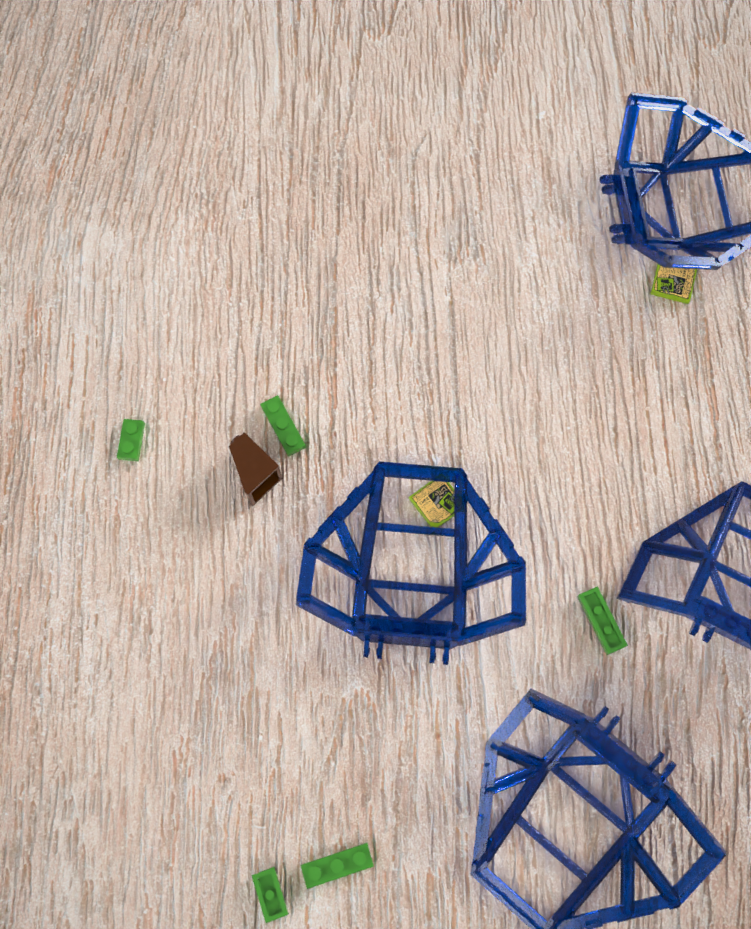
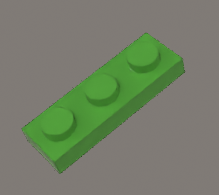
(283, 426)
(602, 620)
(337, 865)

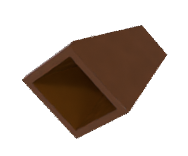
(255, 468)

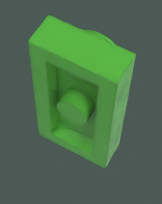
(131, 440)
(270, 894)

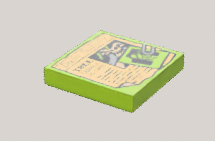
(673, 283)
(435, 502)

